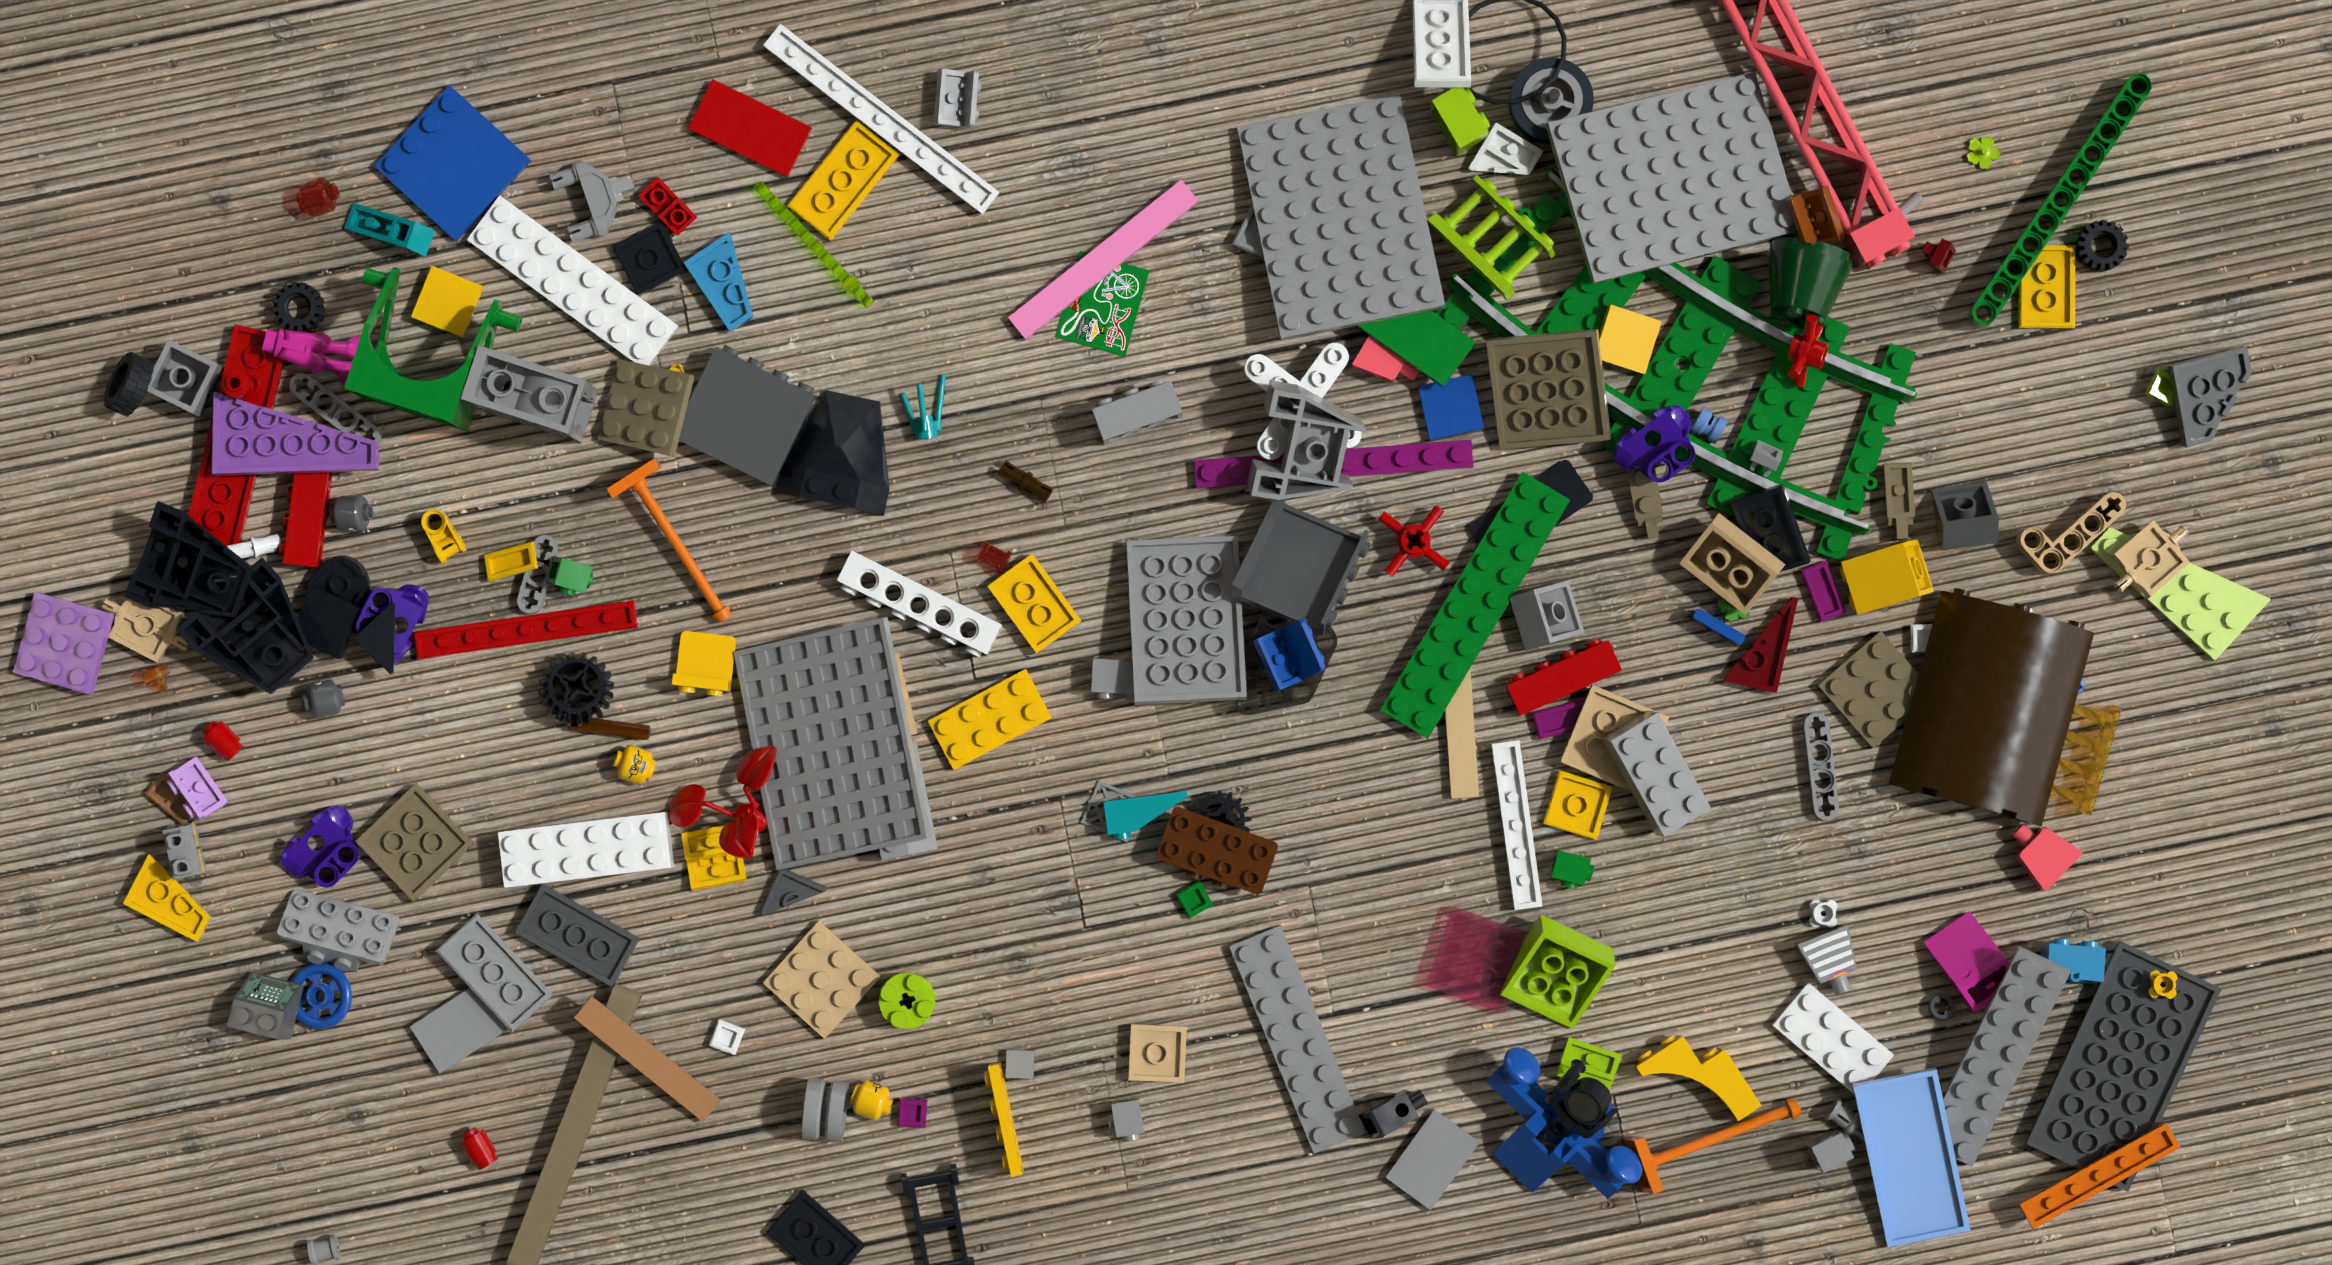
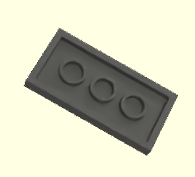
(577, 935)

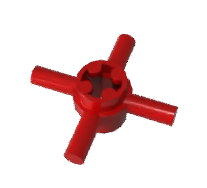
(1807, 351)
(1423, 532)

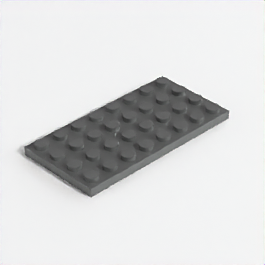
(2122, 1061)

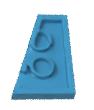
(721, 280)

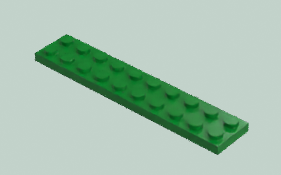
(1474, 605)

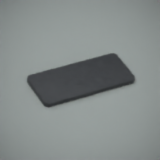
(1560, 478)

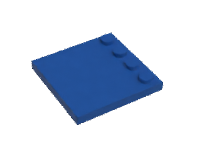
(453, 163)

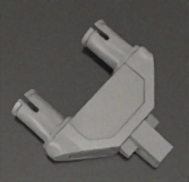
(601, 194)

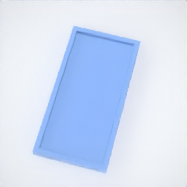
(1911, 1157)

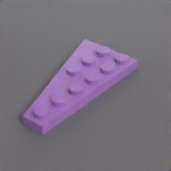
(267, 441)

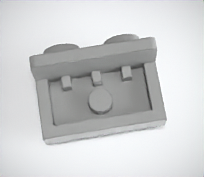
(956, 98)

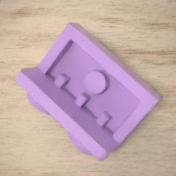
(197, 789)

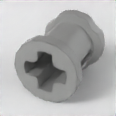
(323, 1249)

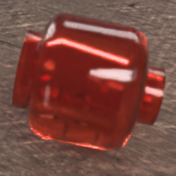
(317, 197)

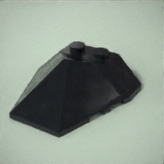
(840, 456)
(188, 568)
(261, 642)

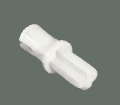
(257, 546)

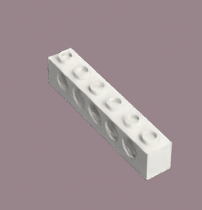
(858, 566)

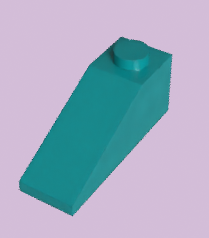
(390, 229)
(1134, 813)

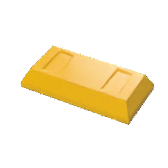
(510, 561)

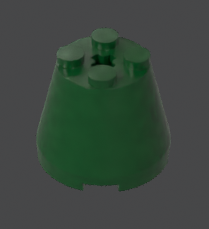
(1805, 279)

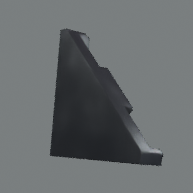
(379, 638)

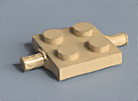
(2150, 559)
(145, 628)

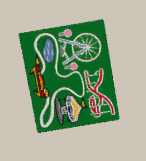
(1106, 312)

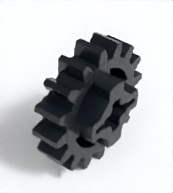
(1225, 808)

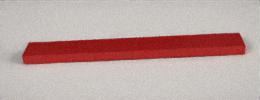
(525, 629)

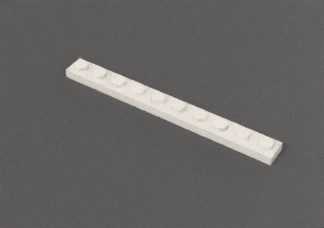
(881, 119)

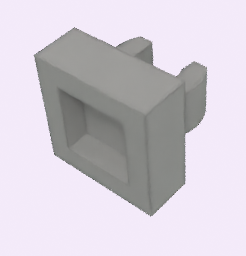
(1766, 456)

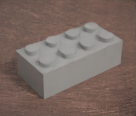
(1656, 773)

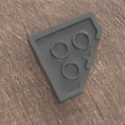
(2206, 391)

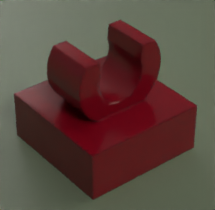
(1939, 255)

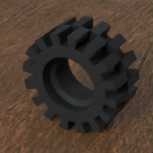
(2108, 230)
(293, 291)

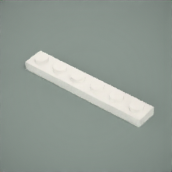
(1516, 825)

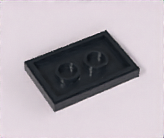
(1772, 524)
(814, 1234)

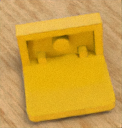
(705, 663)

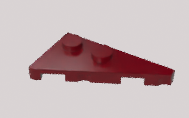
(1764, 659)

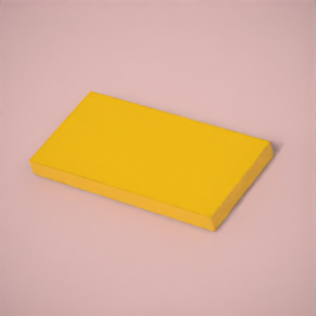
(843, 180)

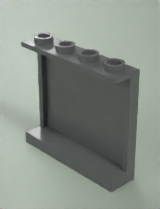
(745, 414)
(1299, 566)

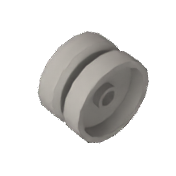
(822, 1109)

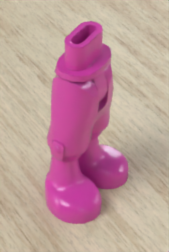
(308, 348)

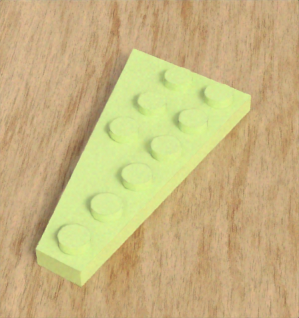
(2195, 601)

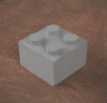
(184, 378)

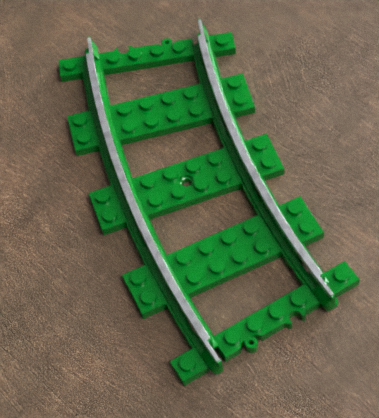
(1712, 312)

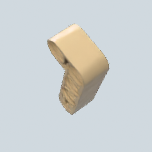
(2075, 529)

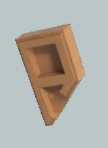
(165, 798)

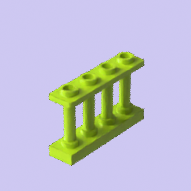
(1484, 263)

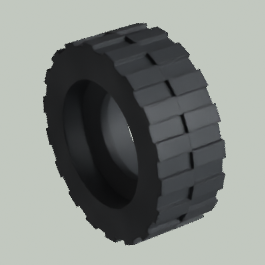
(128, 384)

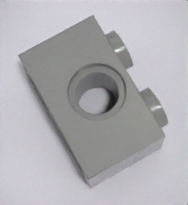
(1830, 1150)

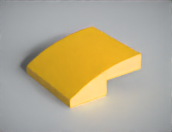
(708, 863)

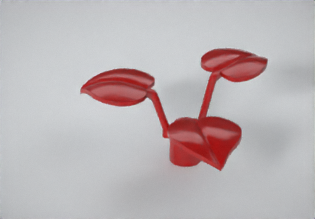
(740, 835)

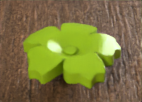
(1982, 152)

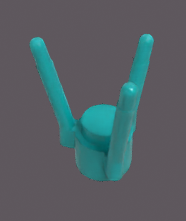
(925, 426)

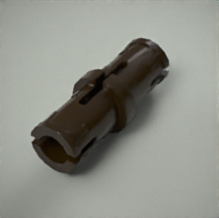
(1025, 482)

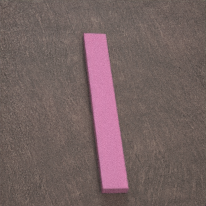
(1103, 259)

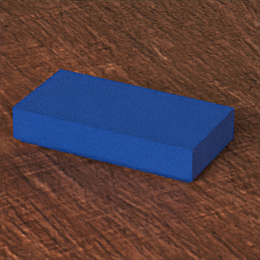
(1718, 627)

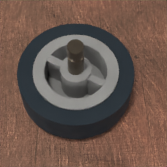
(1564, 98)

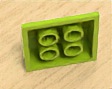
(1558, 971)

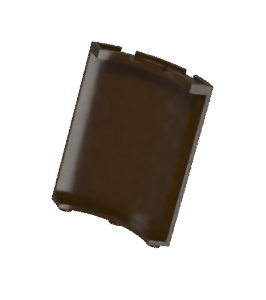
(1992, 706)

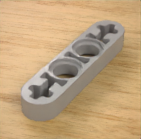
(338, 406)
(1825, 765)

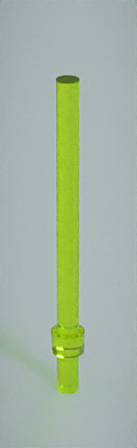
(850, 283)

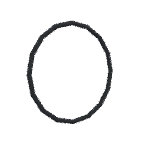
(1557, 70)

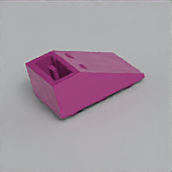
(1968, 960)

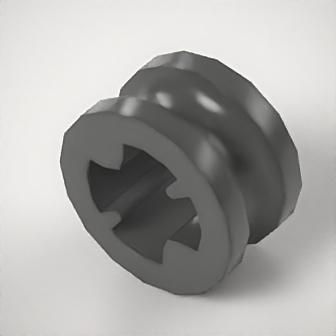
(1936, 999)

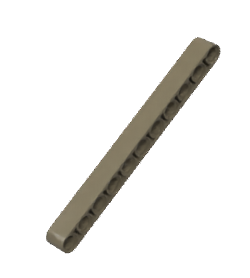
(570, 1137)

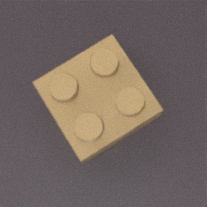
(1157, 1053)

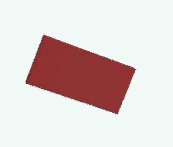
(750, 128)

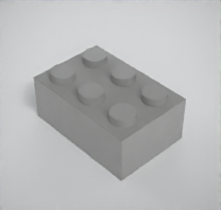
(1137, 411)

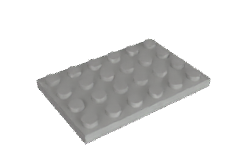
(1185, 620)

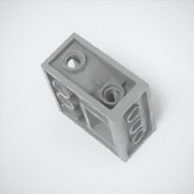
(535, 394)

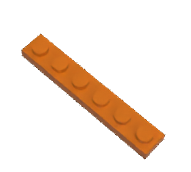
(2099, 1175)

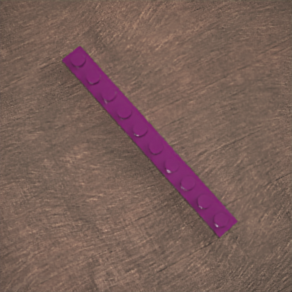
(1356, 462)

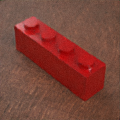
(306, 519)
(1564, 677)

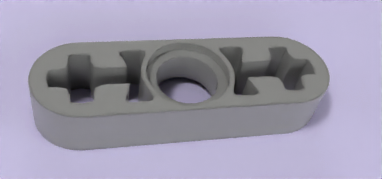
(527, 579)

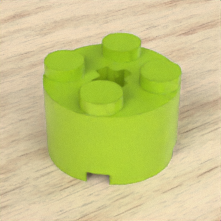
(901, 1015)

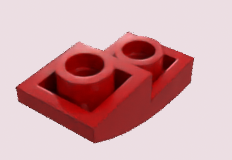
(667, 206)

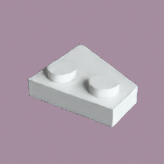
(1506, 153)

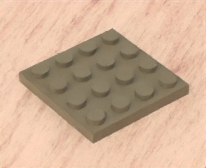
(1548, 389)

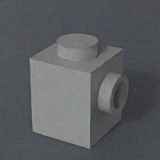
(1126, 1119)

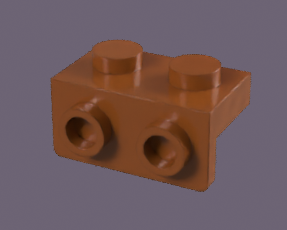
(1816, 216)

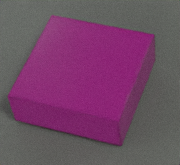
(912, 1112)

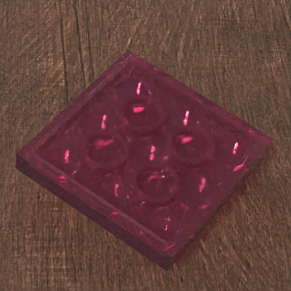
(1475, 959)

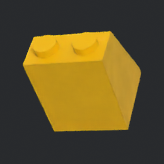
(1886, 577)

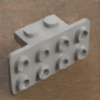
(337, 931)

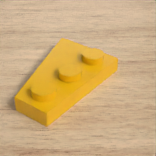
(166, 901)

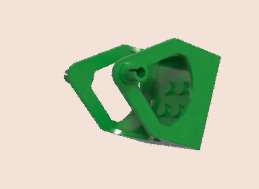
(377, 380)

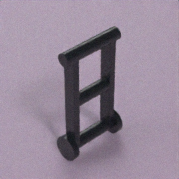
(952, 1177)

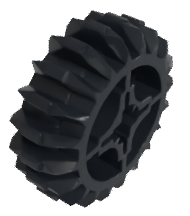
(594, 701)

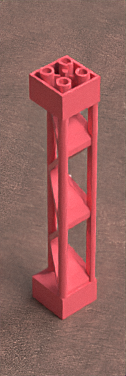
(1878, 238)

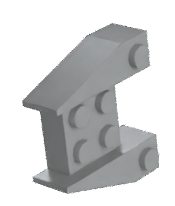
(1312, 448)

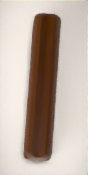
(613, 728)

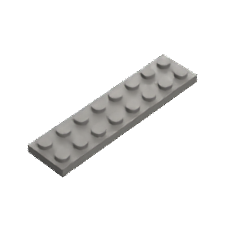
(1297, 1039)
(2000, 1049)

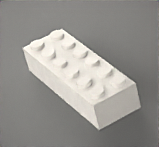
(586, 849)

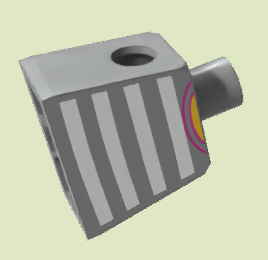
(1830, 957)

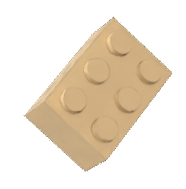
(1732, 564)

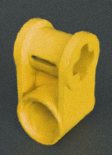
(443, 536)

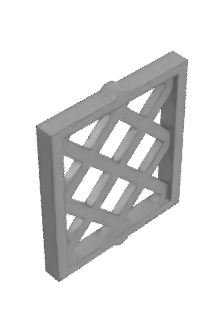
(1092, 802)

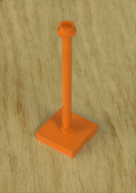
(637, 482)
(1650, 1180)

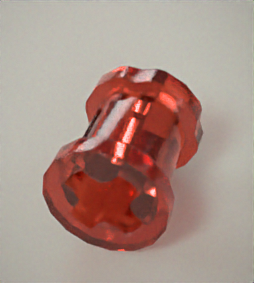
(994, 557)

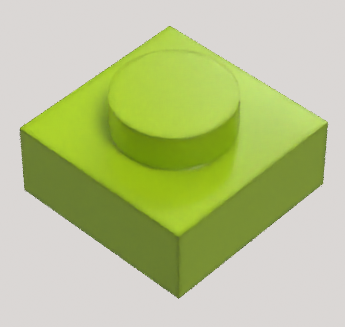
(2160, 388)

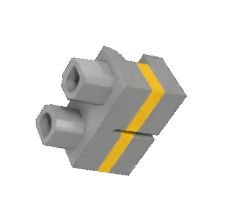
(182, 850)

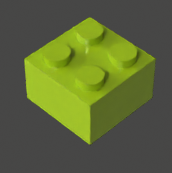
(1460, 119)

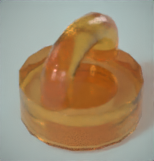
(157, 677)

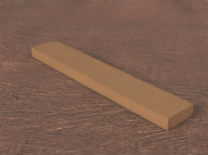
(646, 1058)

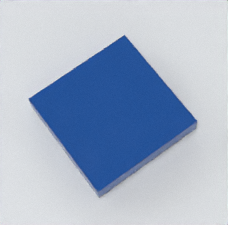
(1451, 408)

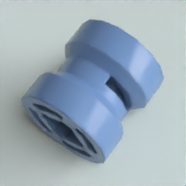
(1709, 425)

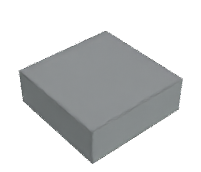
(1020, 1064)

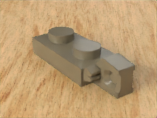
(1899, 497)
(1646, 501)

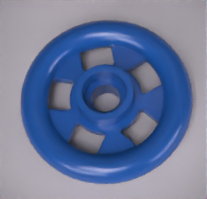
(337, 1010)

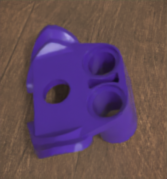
(1635, 454)
(410, 604)
(335, 827)

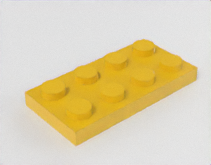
(989, 719)
(1006, 1131)

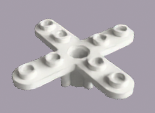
(1316, 380)

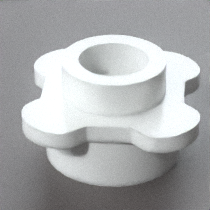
(1829, 919)

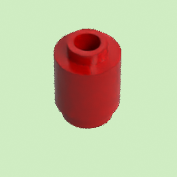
(246, 384)
(222, 740)
(478, 1148)

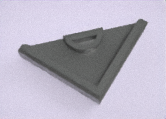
(789, 889)

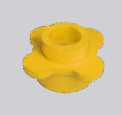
(2170, 984)

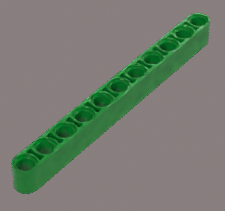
(2069, 191)

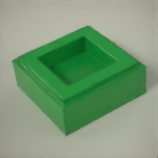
(1194, 899)

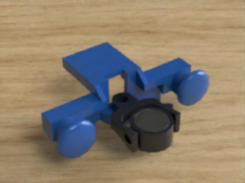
(1568, 1117)

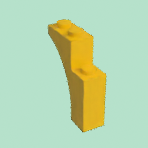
(1715, 1072)

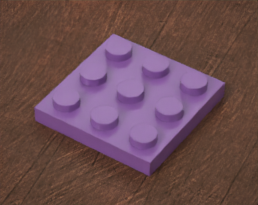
(63, 643)

